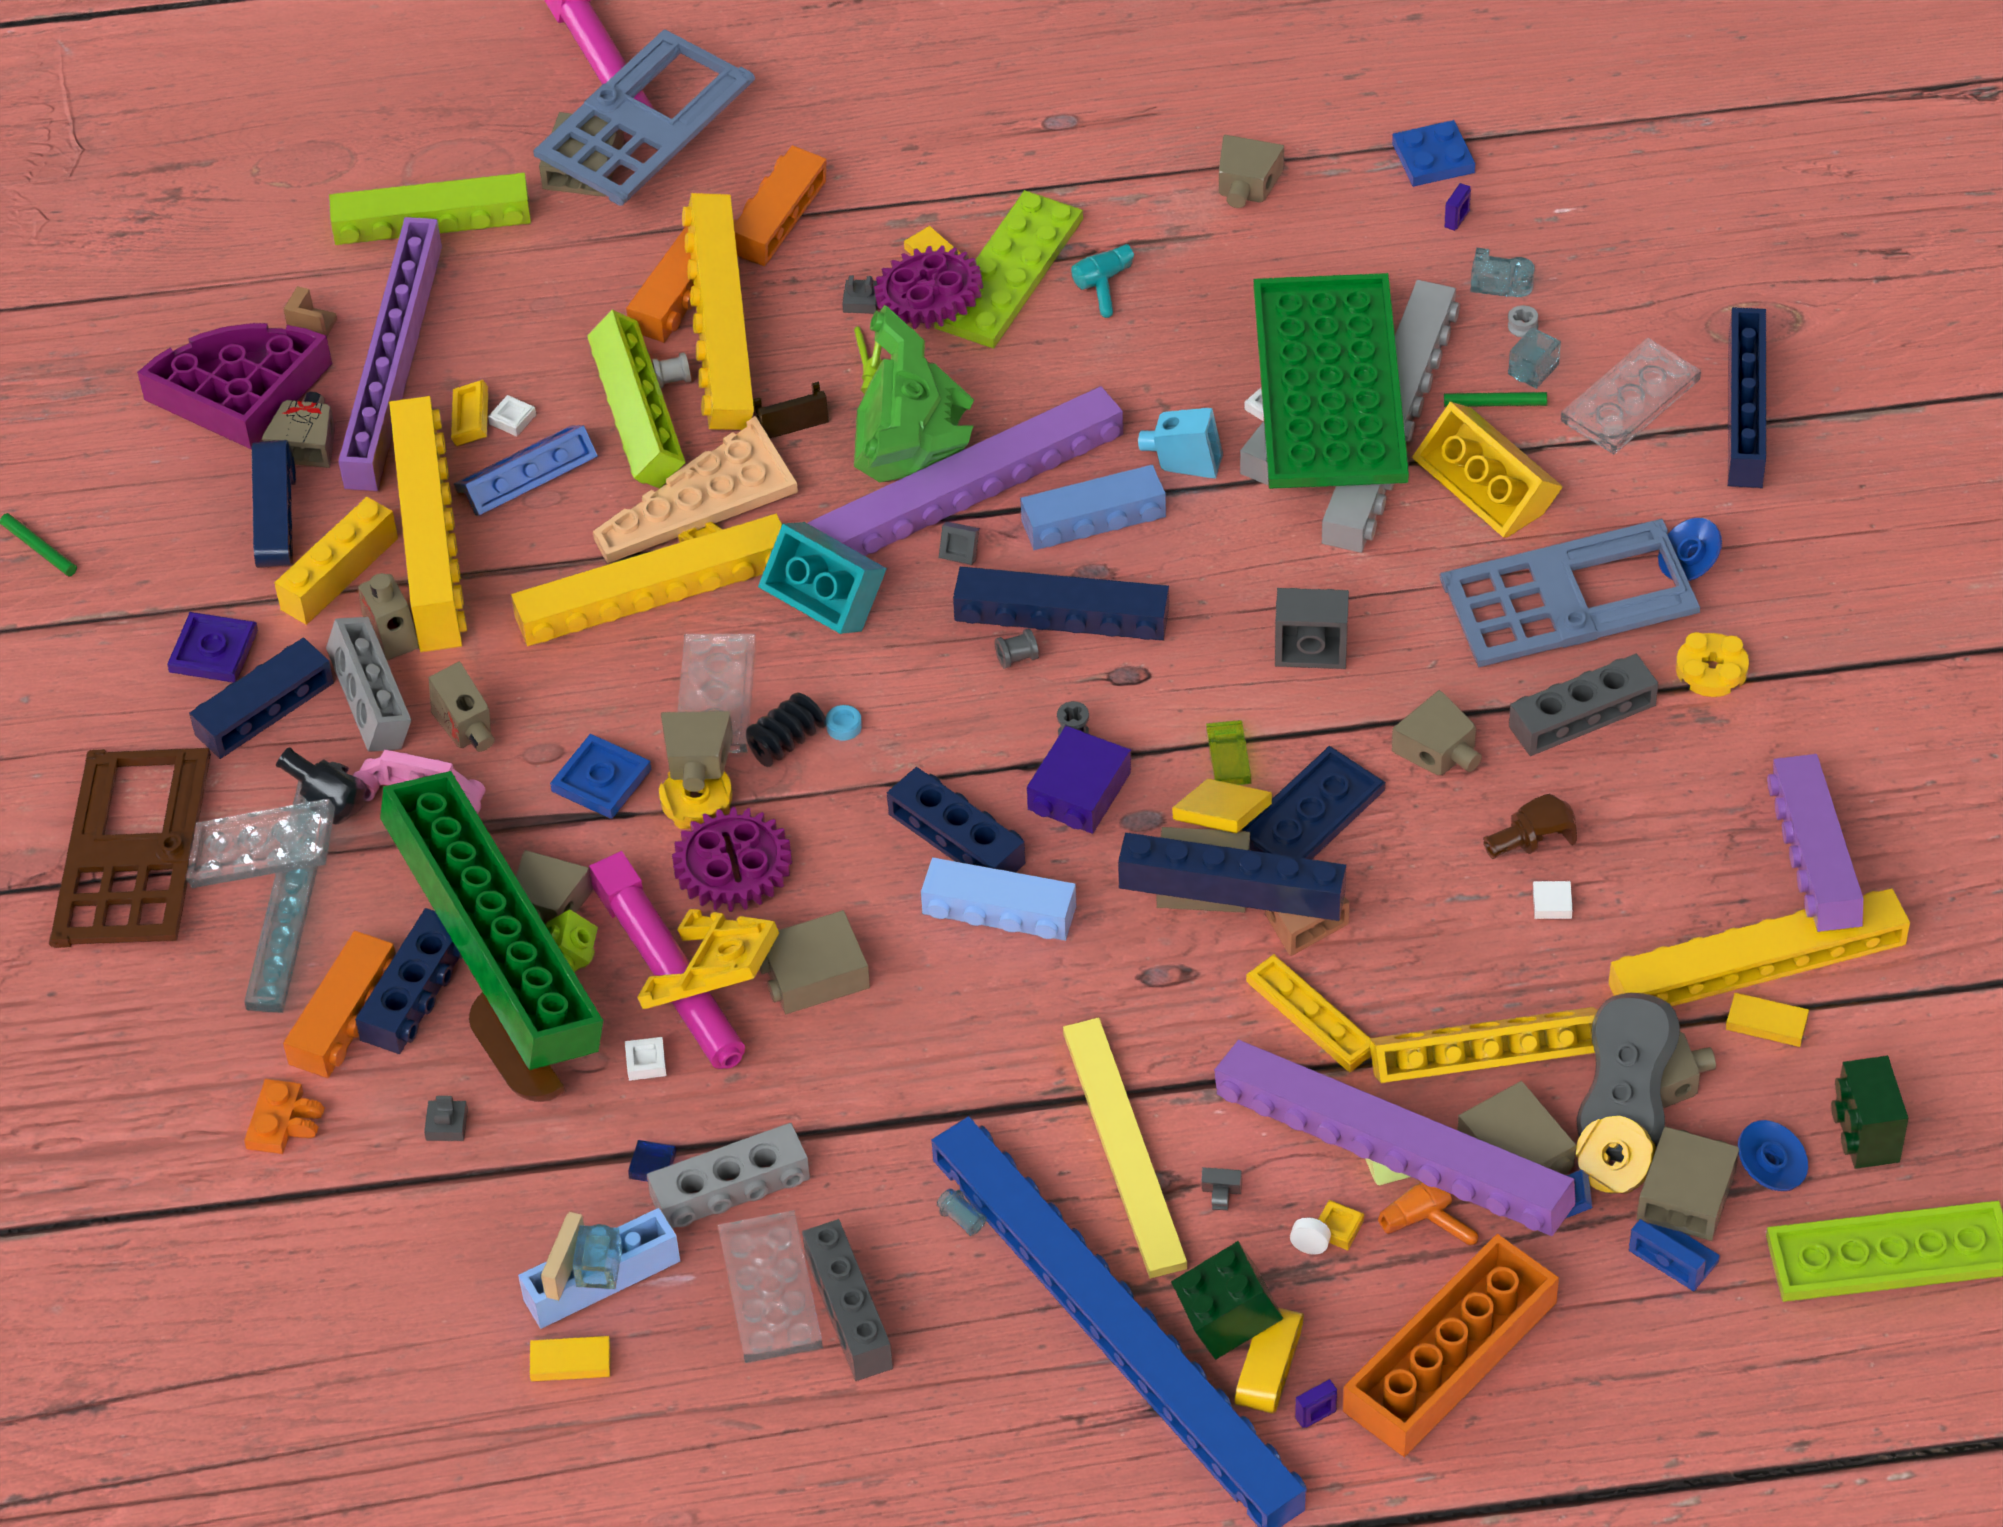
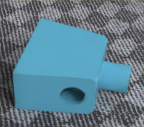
(1185, 442)

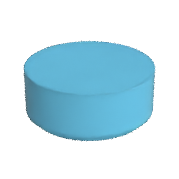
(843, 722)

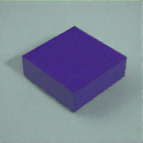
(1457, 206)
(1316, 1404)

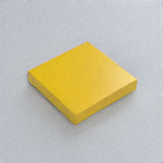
(1222, 805)

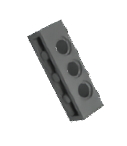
(1583, 704)
(847, 1300)

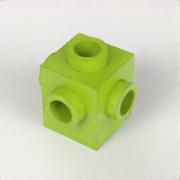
(574, 938)

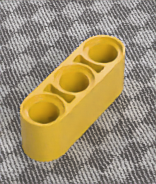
(1269, 1363)

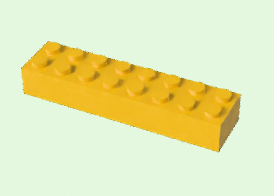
(427, 524)

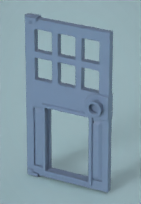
(616, 105)
(1561, 596)

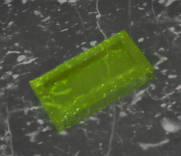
(1228, 752)

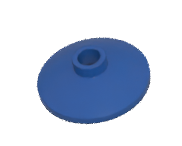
(1696, 546)
(1773, 1155)

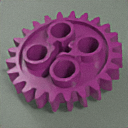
(929, 286)
(706, 868)

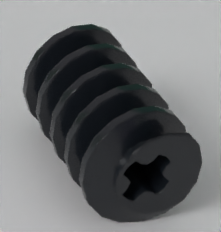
(782, 725)

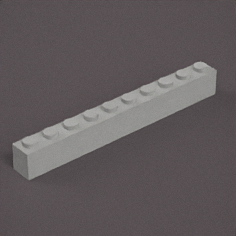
(1418, 342)

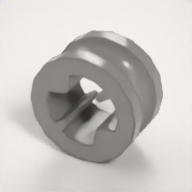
(1519, 313)

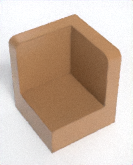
(300, 313)

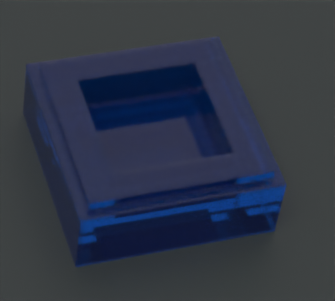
(649, 1158)

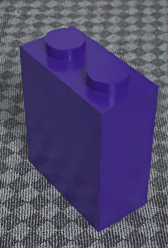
(1078, 779)

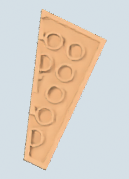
(710, 488)

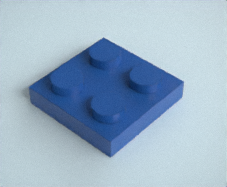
(1433, 153)
(600, 776)

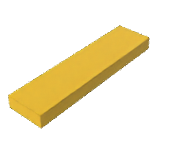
(1310, 1012)

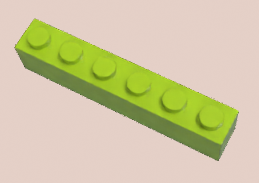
(455, 205)
(635, 399)

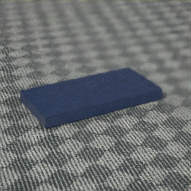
(1314, 807)

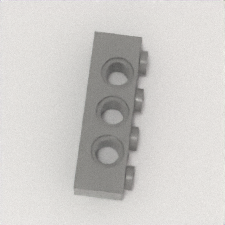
(368, 684)
(742, 1162)

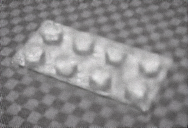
(1630, 395)
(719, 677)
(260, 843)
(770, 1286)

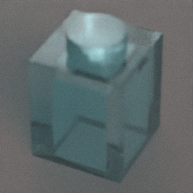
(1534, 358)
(597, 1257)

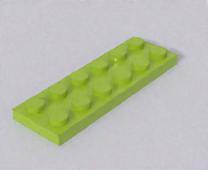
(1015, 265)
(1887, 1251)

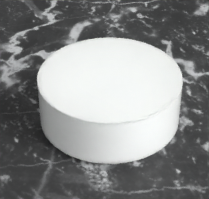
(1310, 1235)

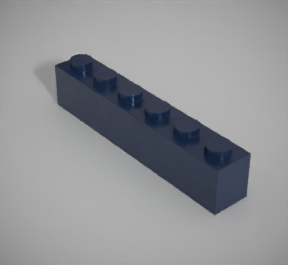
(1747, 397)
(1061, 603)
(1232, 876)

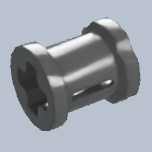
(1016, 648)
(1073, 715)

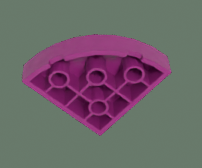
(236, 377)

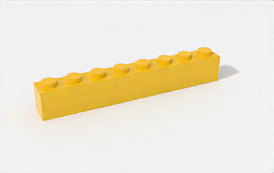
(719, 311)
(645, 581)
(1758, 953)

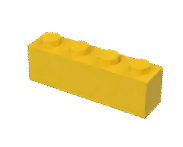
(336, 560)

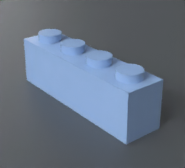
(998, 899)
(646, 1249)

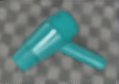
(1096, 271)

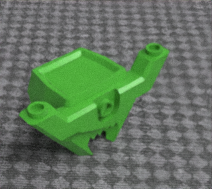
(908, 408)

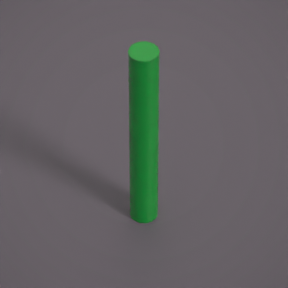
(1497, 399)
(38, 545)

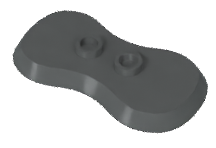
(1632, 1047)

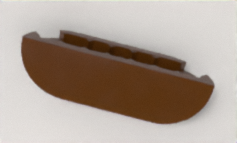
(533, 1085)

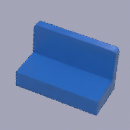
(1673, 1253)

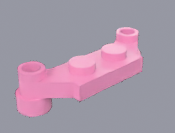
(402, 767)

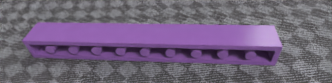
(390, 353)
(975, 473)
(1396, 1137)

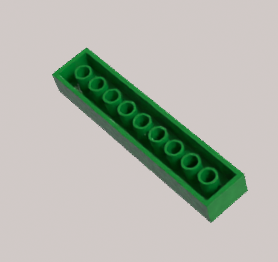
(491, 920)

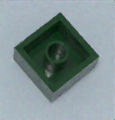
(1870, 1112)
(1226, 1300)

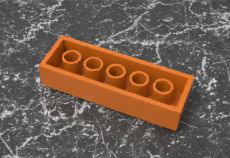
(1450, 1345)

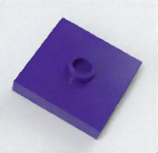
(212, 647)

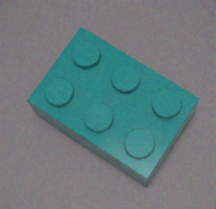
(822, 577)

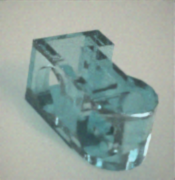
(1501, 275)

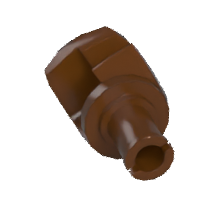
(1536, 818)

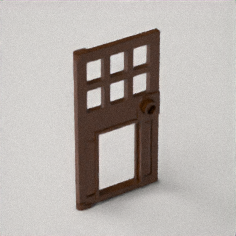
(96, 852)

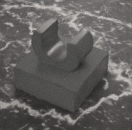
(859, 296)
(958, 543)
(445, 1119)
(1221, 1184)

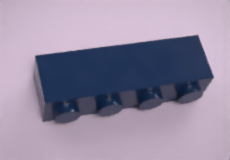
(261, 697)

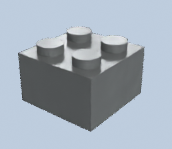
(1311, 628)

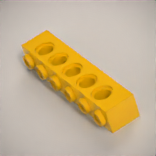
(1482, 1045)

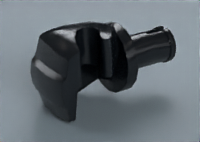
(326, 782)

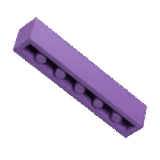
(1816, 843)

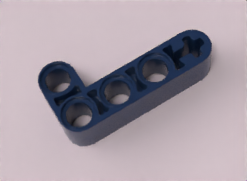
(272, 503)

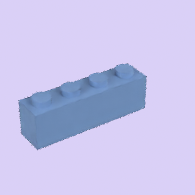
(1093, 507)

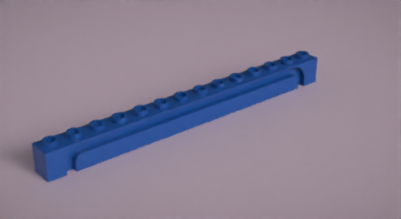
(1120, 1326)

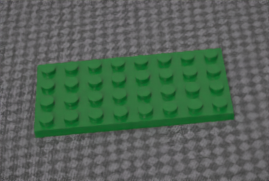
(1329, 381)

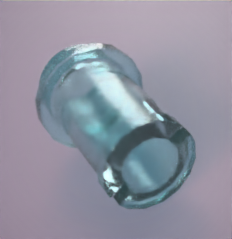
(960, 1211)

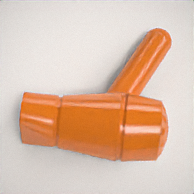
(1421, 1204)

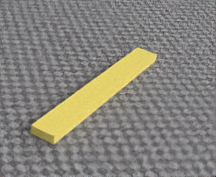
(1125, 1148)

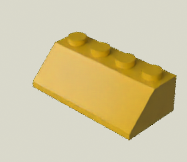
(1486, 470)

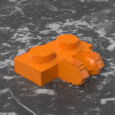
(277, 1117)

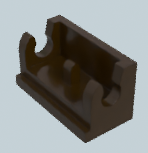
(793, 414)

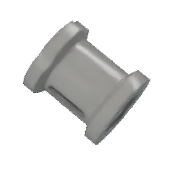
(672, 369)

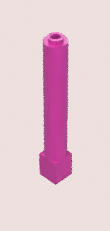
(592, 39)
(624, 898)

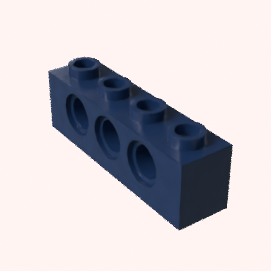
(953, 823)
(409, 985)

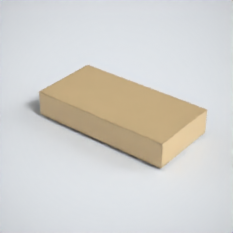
(561, 1257)

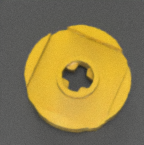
(1714, 647)
(683, 809)
(1637, 1153)

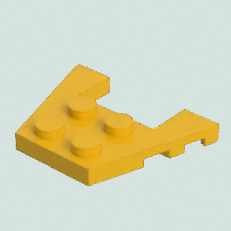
(726, 956)

